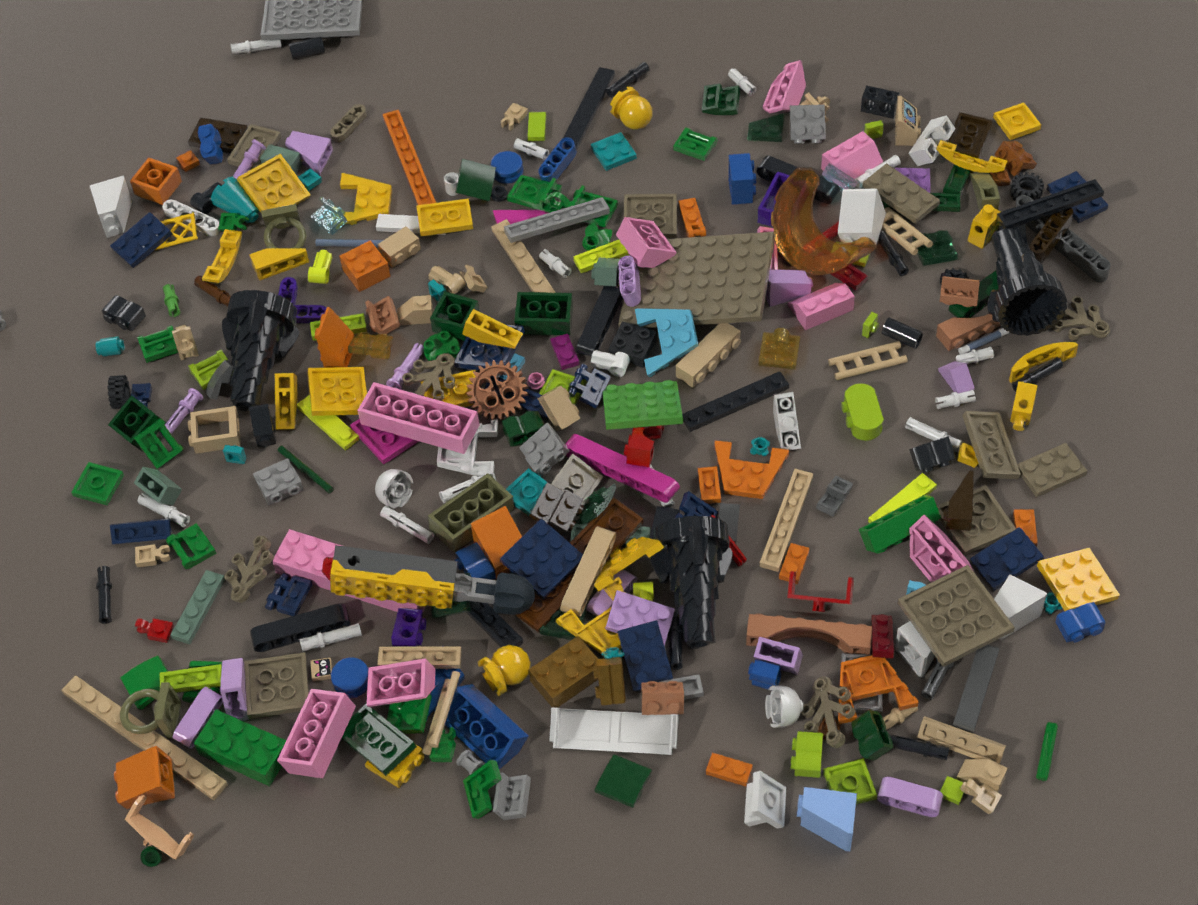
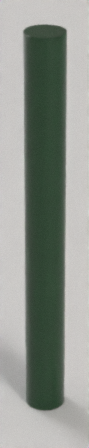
(305, 469)

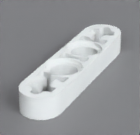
(203, 226)

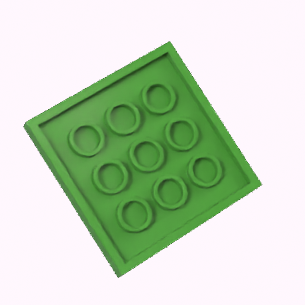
(642, 405)

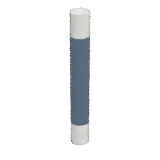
(982, 341)

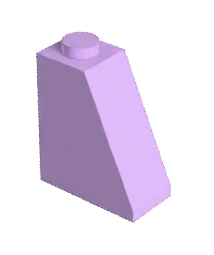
(312, 149)
(787, 286)
(234, 688)

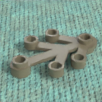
(1096, 327)
(432, 377)
(240, 591)
(822, 689)

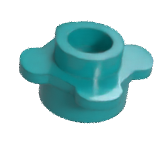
(760, 442)
(1050, 608)
(612, 653)

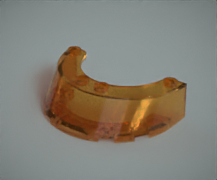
(798, 234)

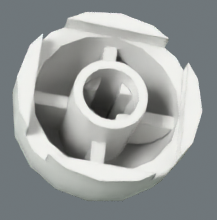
(394, 488)
(783, 706)

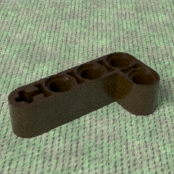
(1051, 233)

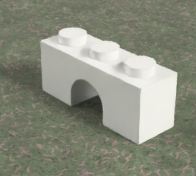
(925, 148)

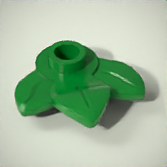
(596, 236)

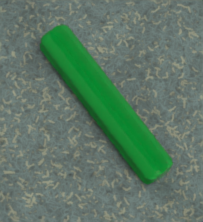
(1047, 751)

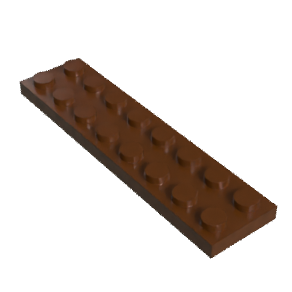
(614, 518)

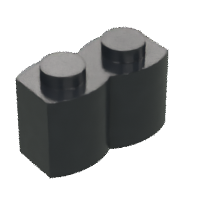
(123, 313)
(932, 454)

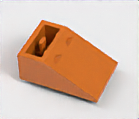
(333, 340)

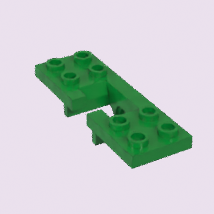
(541, 194)

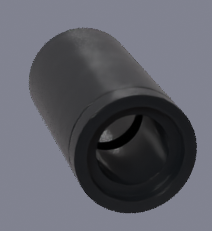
(307, 48)
(902, 333)

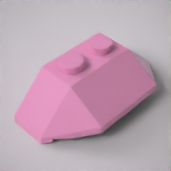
(786, 89)
(934, 550)

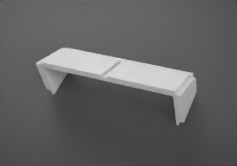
(613, 731)

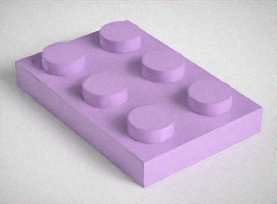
(632, 611)

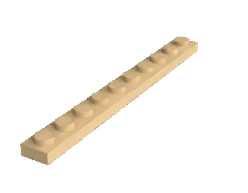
(109, 713)

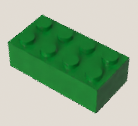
(241, 747)

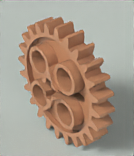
(512, 384)

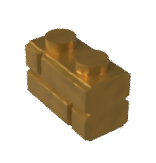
(611, 681)

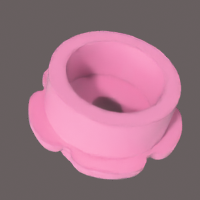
(535, 377)

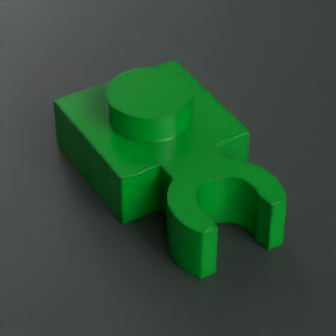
(231, 221)
(445, 749)

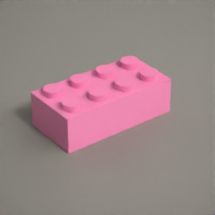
(316, 733)

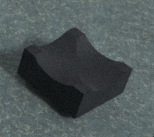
(634, 342)

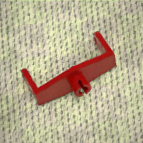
(819, 602)

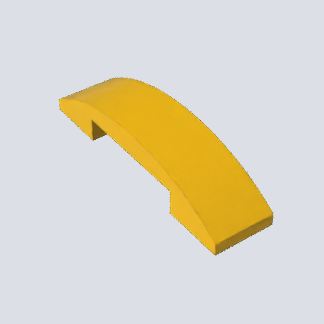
(968, 162)
(225, 257)
(1062, 350)

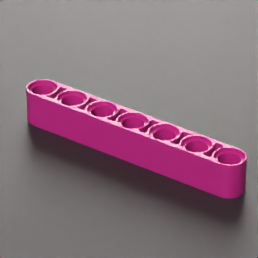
(614, 466)

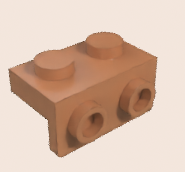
(959, 291)
(382, 316)
(662, 698)

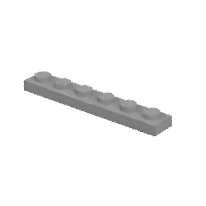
(556, 220)

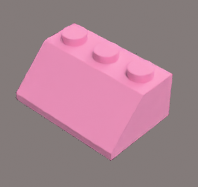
(853, 155)
(644, 242)
(823, 305)
(400, 682)

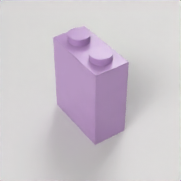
(779, 653)

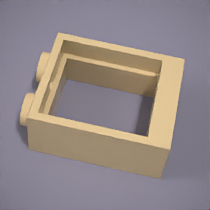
(215, 442)

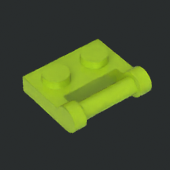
(205, 369)

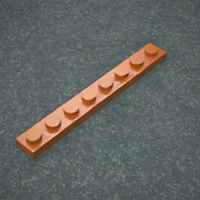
(408, 158)

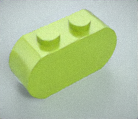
(862, 412)

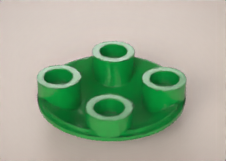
(441, 344)

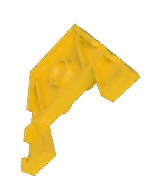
(371, 198)
(622, 558)
(594, 632)

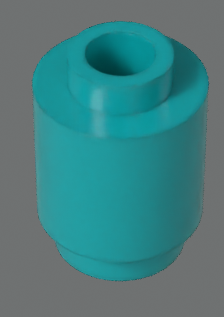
(110, 346)

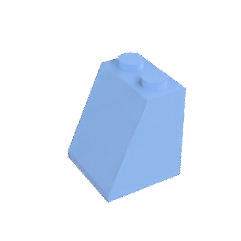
(828, 815)

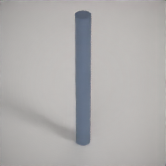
(344, 243)

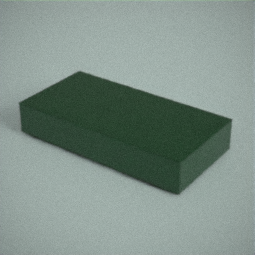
(956, 180)

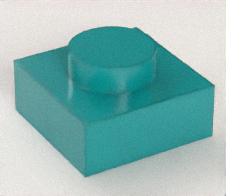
(310, 179)
(436, 290)
(234, 454)

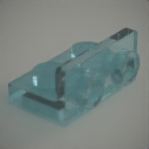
(835, 175)
(329, 216)

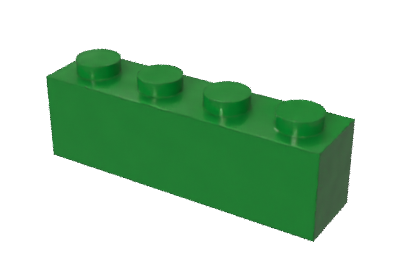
(896, 525)

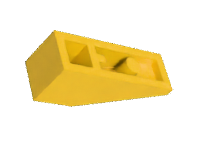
(277, 260)
(490, 331)
(285, 400)

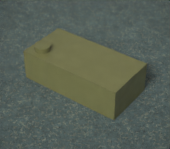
(453, 518)

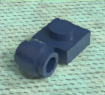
(142, 392)

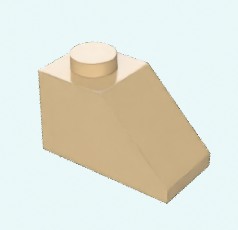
(416, 311)
(983, 772)

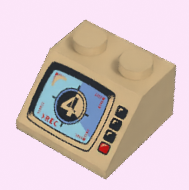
(906, 123)

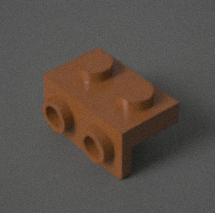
(1016, 157)

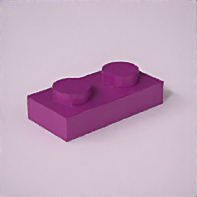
(564, 351)

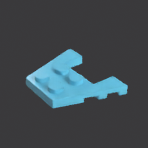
(675, 333)

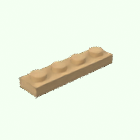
(438, 656)
(960, 740)

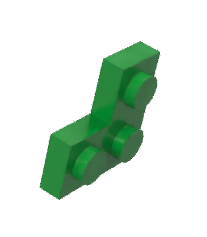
(477, 788)

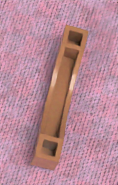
(959, 331)
(847, 637)

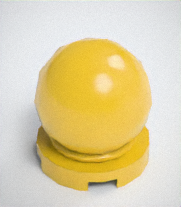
(631, 109)
(507, 667)

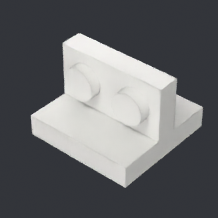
(765, 801)

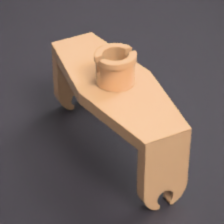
(154, 834)

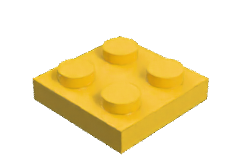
(1017, 121)

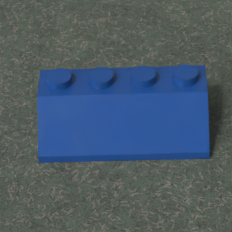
(484, 726)

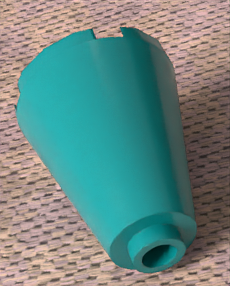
(234, 199)

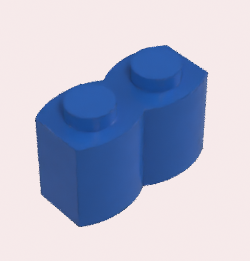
(210, 144)
(473, 561)
(1080, 622)
(764, 674)

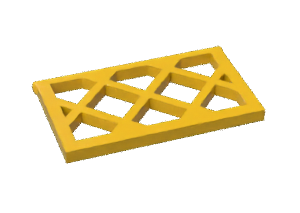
(178, 220)

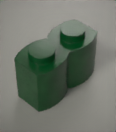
(521, 428)
(871, 735)

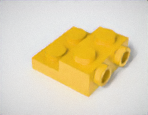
(403, 770)

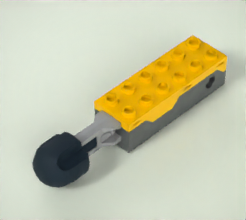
(421, 581)

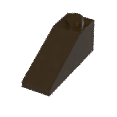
(960, 506)

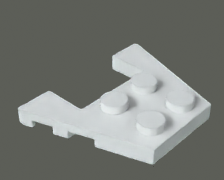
(466, 462)

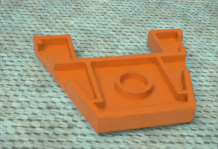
(747, 477)
(869, 678)

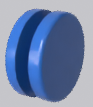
(508, 167)
(350, 677)

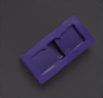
(408, 628)

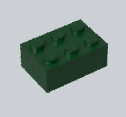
(544, 313)

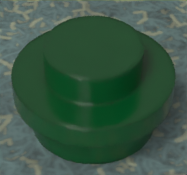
(151, 856)

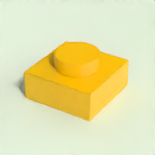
(967, 455)

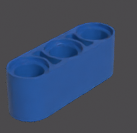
(561, 154)

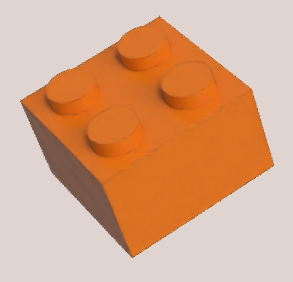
(155, 181)
(365, 266)

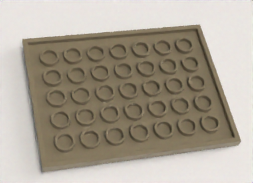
(711, 276)

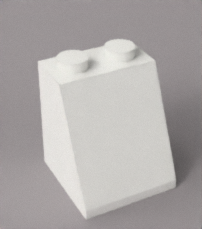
(112, 204)
(860, 215)
(1020, 602)
(913, 649)

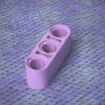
(629, 281)
(601, 601)
(197, 717)
(910, 797)

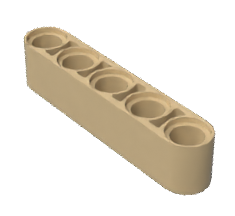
(588, 571)

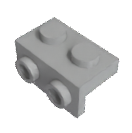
(512, 797)

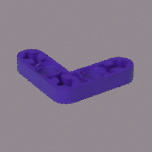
(292, 293)

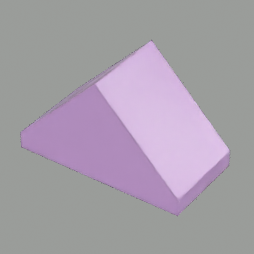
(957, 376)

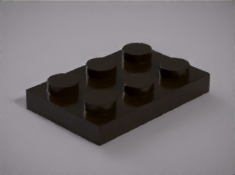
(229, 133)
(970, 134)

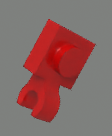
(158, 630)

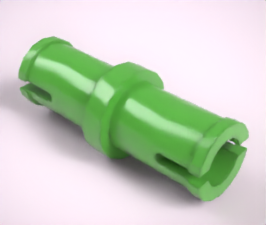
(171, 300)

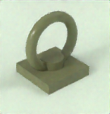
(282, 218)
(165, 710)

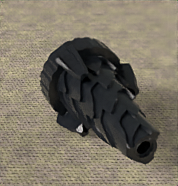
(1027, 295)
(255, 331)
(695, 561)

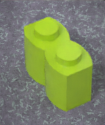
(808, 754)

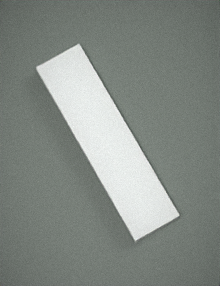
(394, 223)

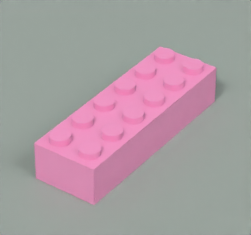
(418, 417)

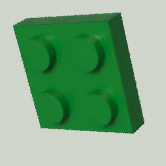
(97, 483)
(409, 715)

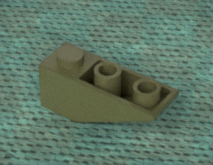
(985, 190)

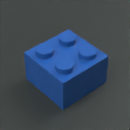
(741, 178)

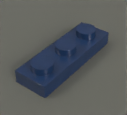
(140, 531)

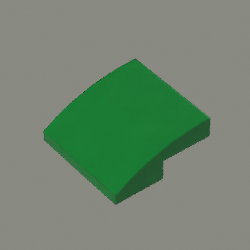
(144, 677)

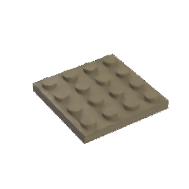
(955, 615)

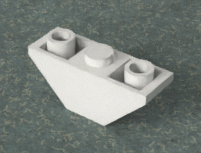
(786, 421)

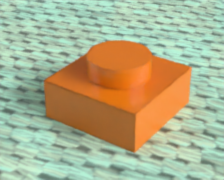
(188, 161)

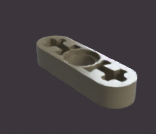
(346, 130)

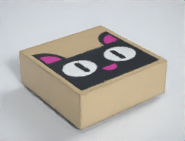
(321, 669)

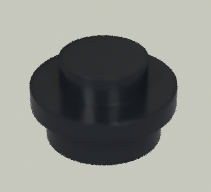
(499, 193)

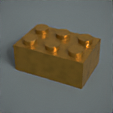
(564, 672)

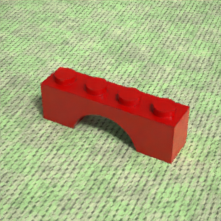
(640, 446)

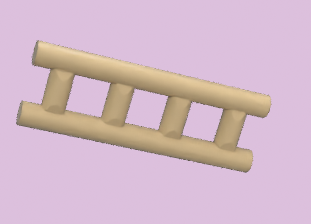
(911, 231)
(874, 352)
(441, 713)

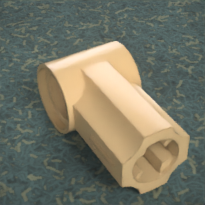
(452, 283)

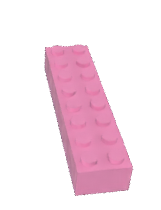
(304, 558)

